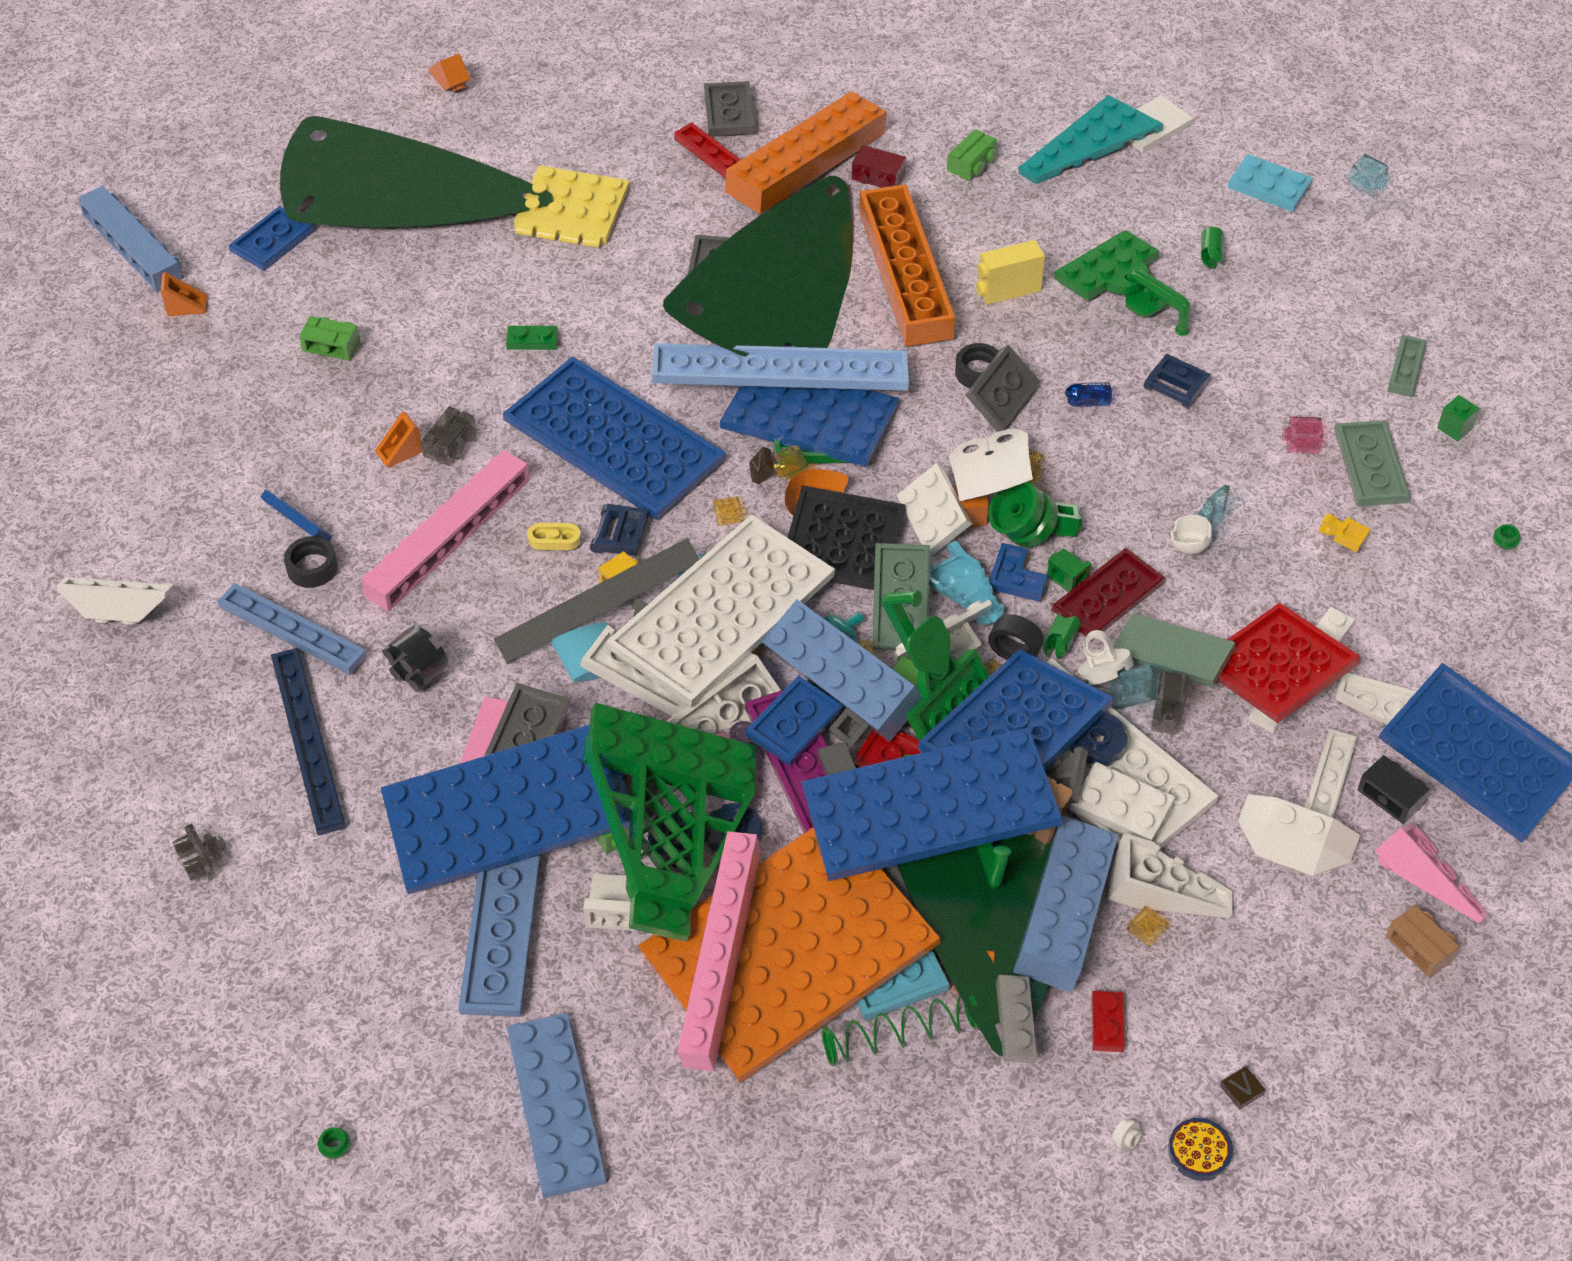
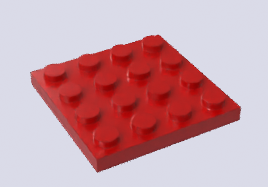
(1284, 662)

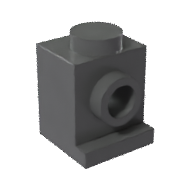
(848, 727)

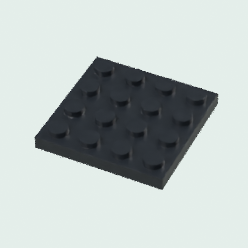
(845, 531)

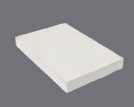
(1170, 115)

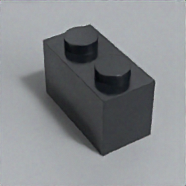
(1393, 789)

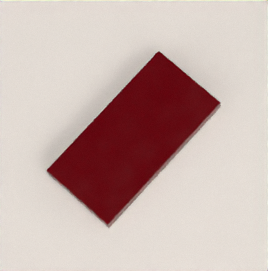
(1109, 592)

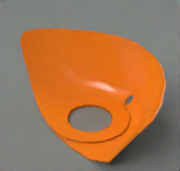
(815, 478)

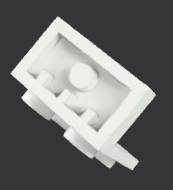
(608, 903)

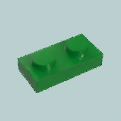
(532, 337)

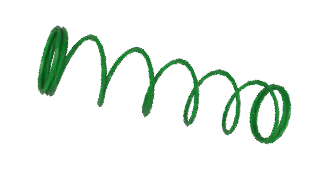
(828, 1036)

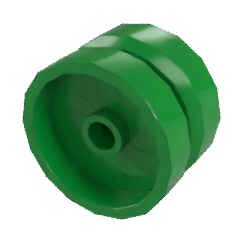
(1023, 514)

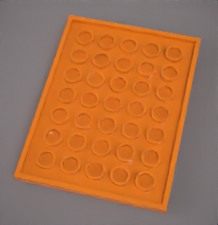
(803, 952)

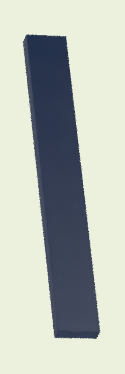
(308, 742)

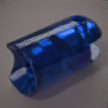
(1089, 394)

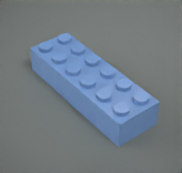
(842, 669)
(1066, 904)

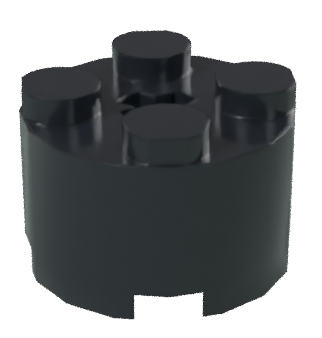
(415, 658)

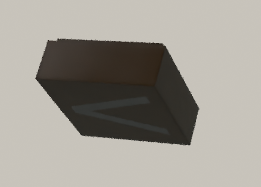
(761, 465)
(1242, 1087)

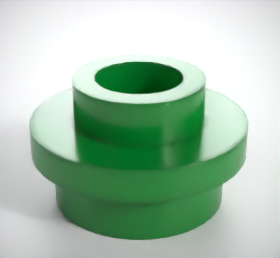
(1506, 536)
(330, 1135)

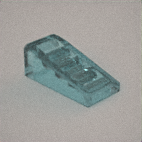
(1215, 506)

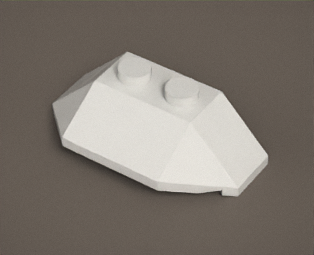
(113, 599)
(1296, 835)

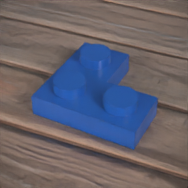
(1012, 579)

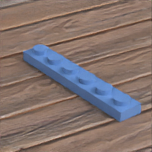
(292, 628)

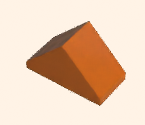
(181, 297)
(400, 441)

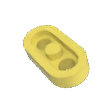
(554, 536)

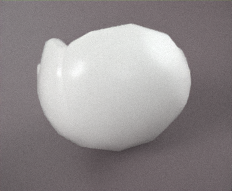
(1191, 534)

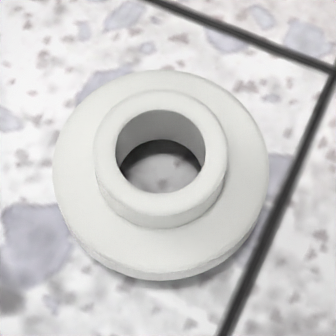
(1127, 1135)

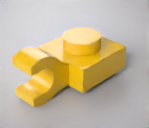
(1347, 533)

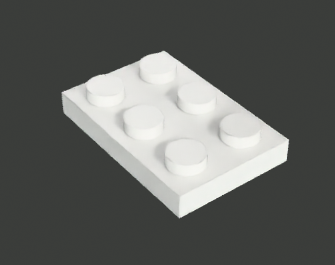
(934, 509)
(1122, 803)

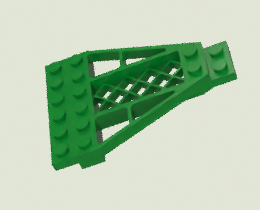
(687, 761)

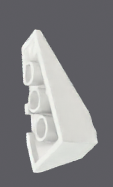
(726, 700)
(1152, 879)

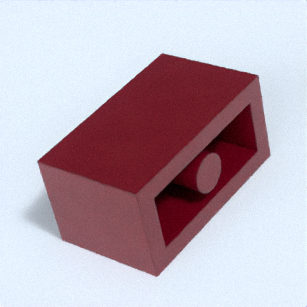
(878, 167)

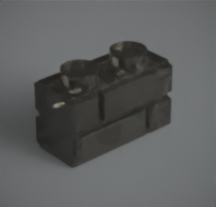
(449, 436)
(1169, 703)

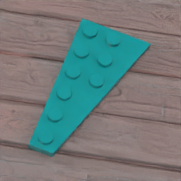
(1091, 136)

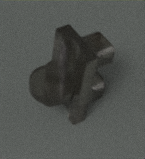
(201, 864)

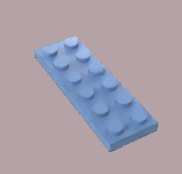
(500, 940)
(556, 1106)

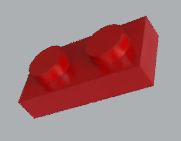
(1107, 1021)

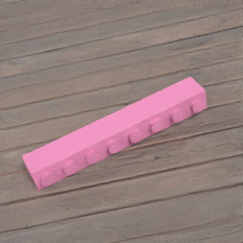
(445, 530)
(719, 952)

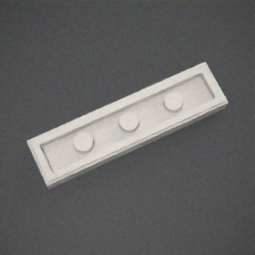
(1331, 772)

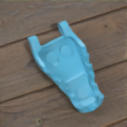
(964, 582)

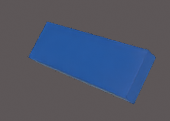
(294, 515)

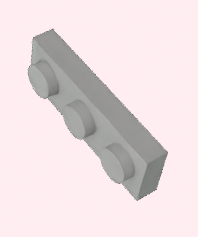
(1016, 1019)

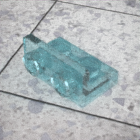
(1135, 686)

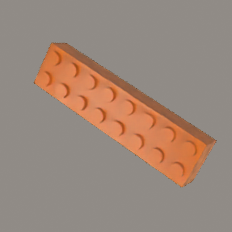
(805, 152)
(906, 265)

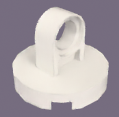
(1104, 663)

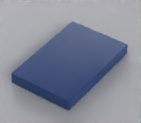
(270, 239)
(794, 720)

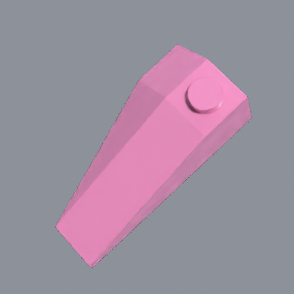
(1414, 859)

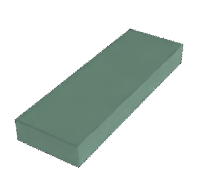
(1406, 366)

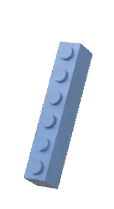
(129, 236)

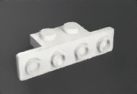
(961, 633)

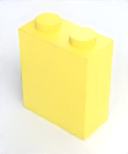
(1010, 272)

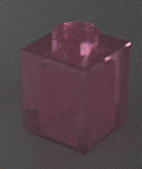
(1303, 434)

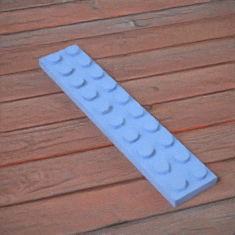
(780, 367)

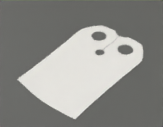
(986, 474)

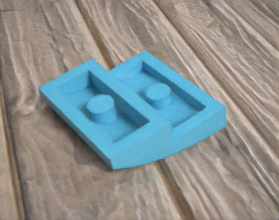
(574, 645)

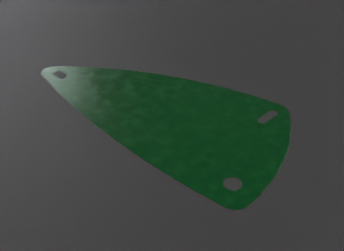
(390, 180)
(774, 276)
(974, 919)

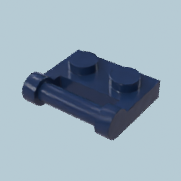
(1178, 374)
(627, 533)

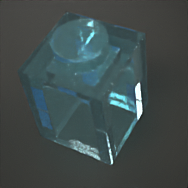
(1369, 174)

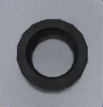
(969, 353)
(310, 546)
(1017, 627)

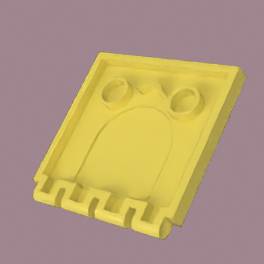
(580, 210)

